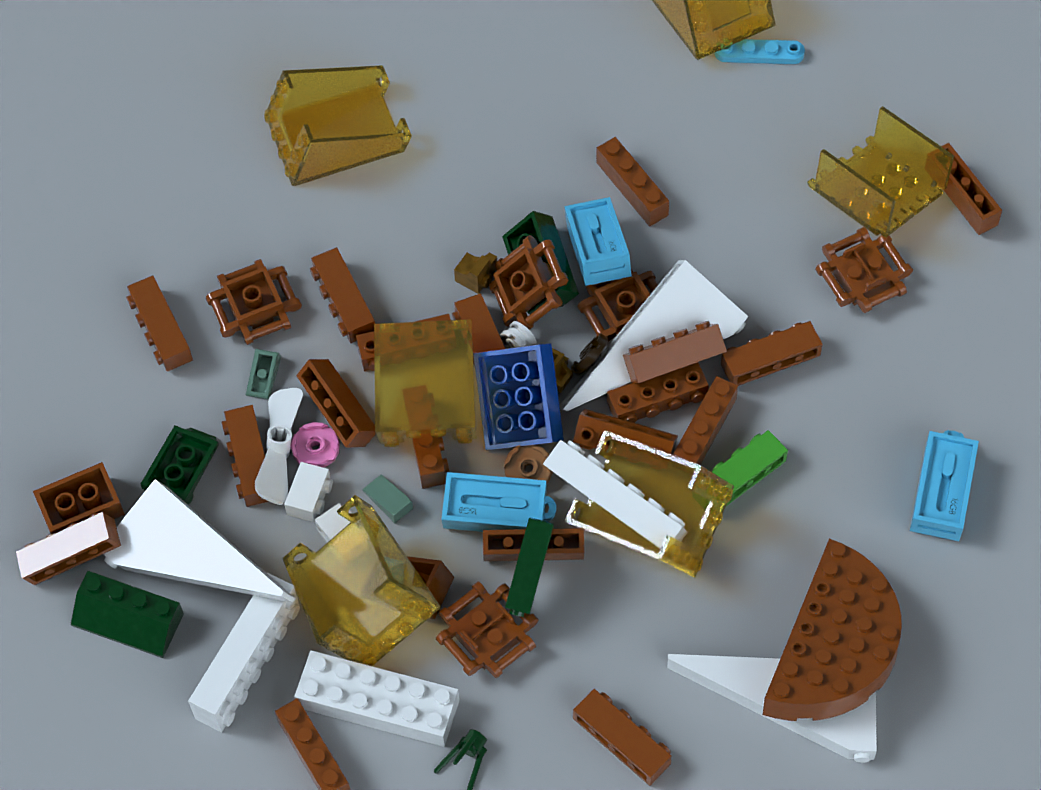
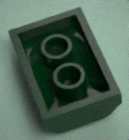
(182, 461)

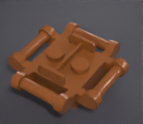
(863, 270)
(526, 280)
(253, 301)
(617, 301)
(486, 631)

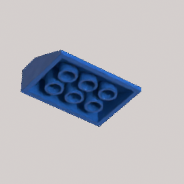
(518, 396)

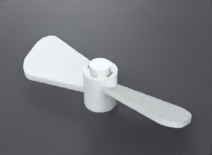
(272, 477)

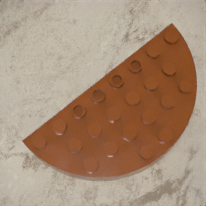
(839, 642)

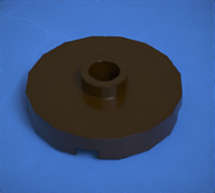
(590, 354)

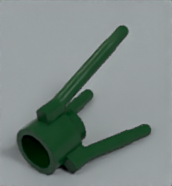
(470, 745)

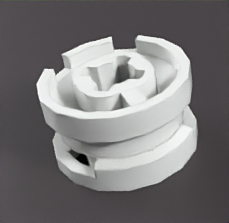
(517, 336)

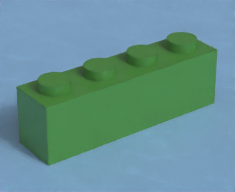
(752, 463)

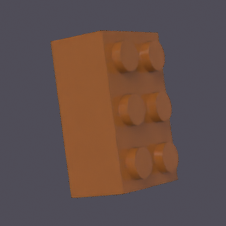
(78, 498)

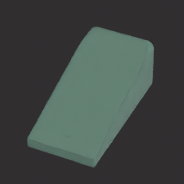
(263, 373)
(388, 498)

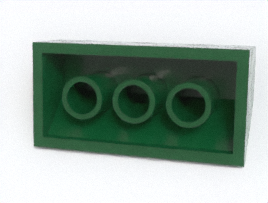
(543, 228)
(126, 614)

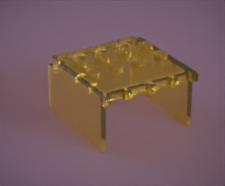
(887, 178)

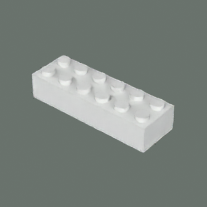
(612, 495)
(241, 658)
(377, 698)

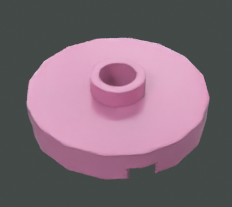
(312, 435)

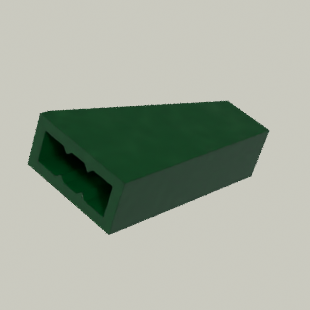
(529, 566)

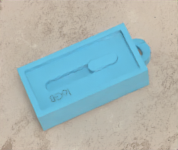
(598, 241)
(944, 485)
(494, 502)

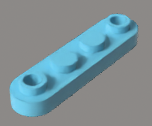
(763, 52)

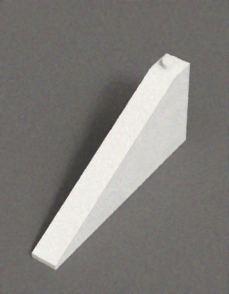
(674, 305)
(176, 543)
(747, 682)

